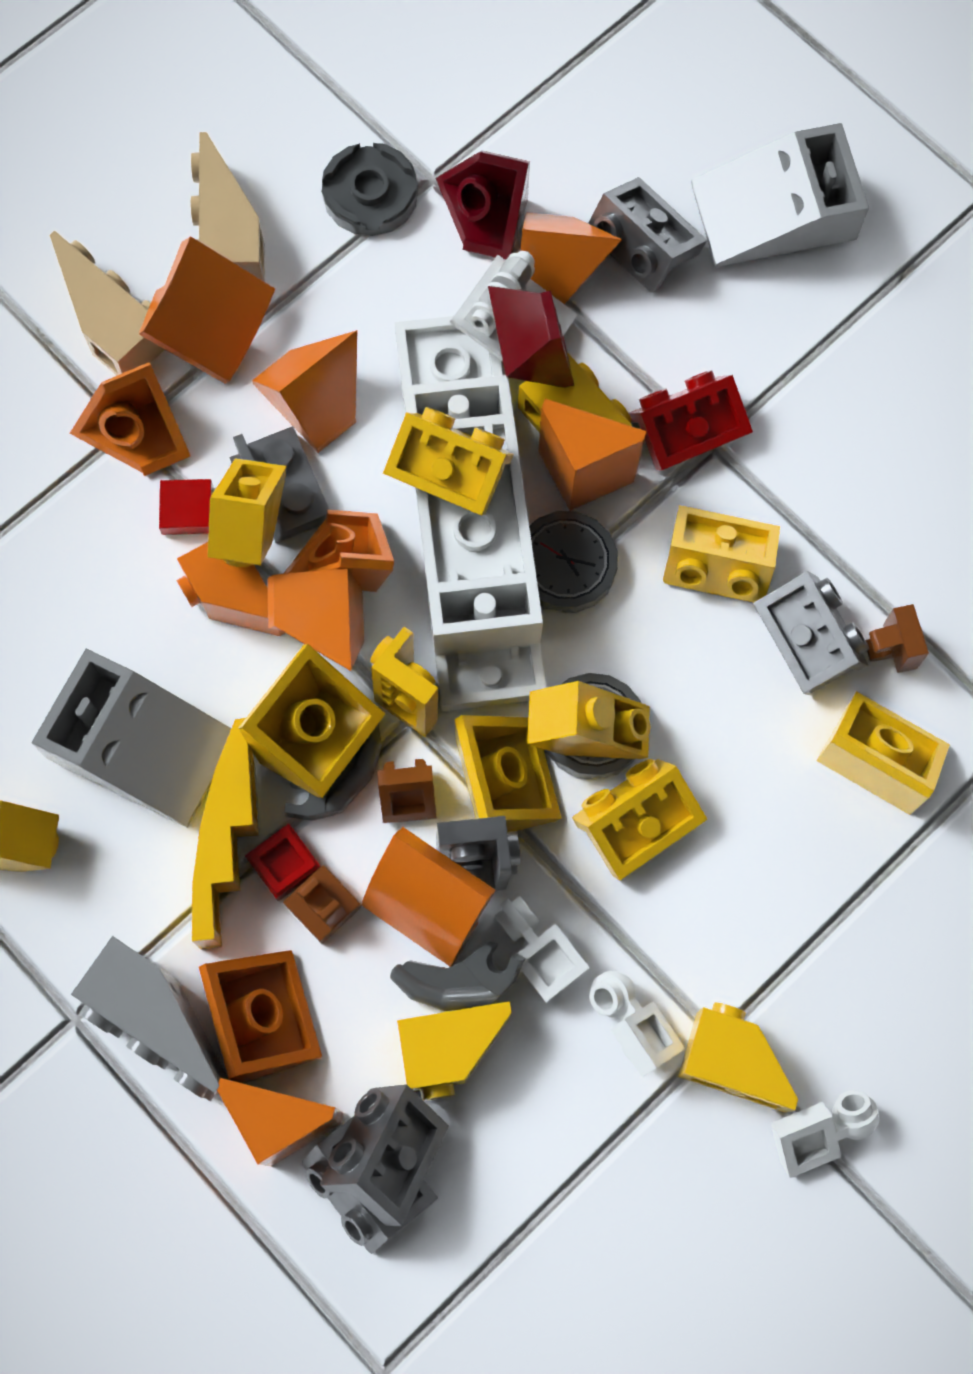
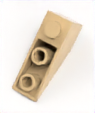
(224, 212)
(104, 309)

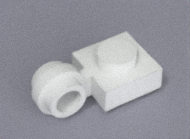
(550, 958)
(643, 1031)
(813, 1134)

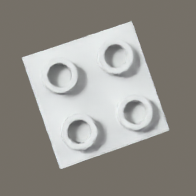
(476, 313)

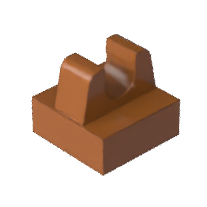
(899, 639)
(406, 792)
(322, 904)

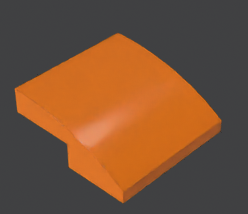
(207, 310)
(426, 896)

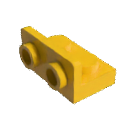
(447, 460)
(721, 554)
(403, 685)
(639, 816)

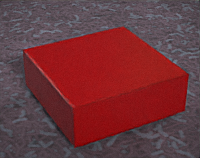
(184, 506)
(283, 862)

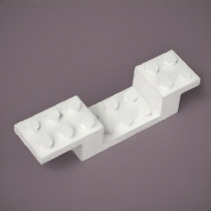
(475, 565)

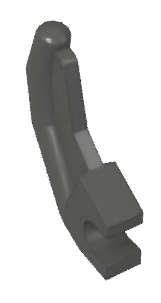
(346, 786)
(461, 986)

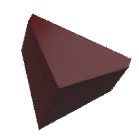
(487, 201)
(530, 337)

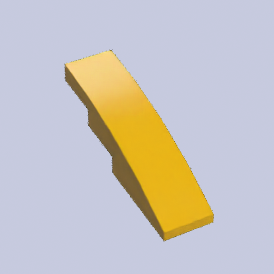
(227, 815)

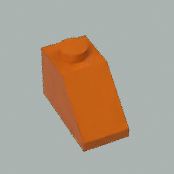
(225, 591)

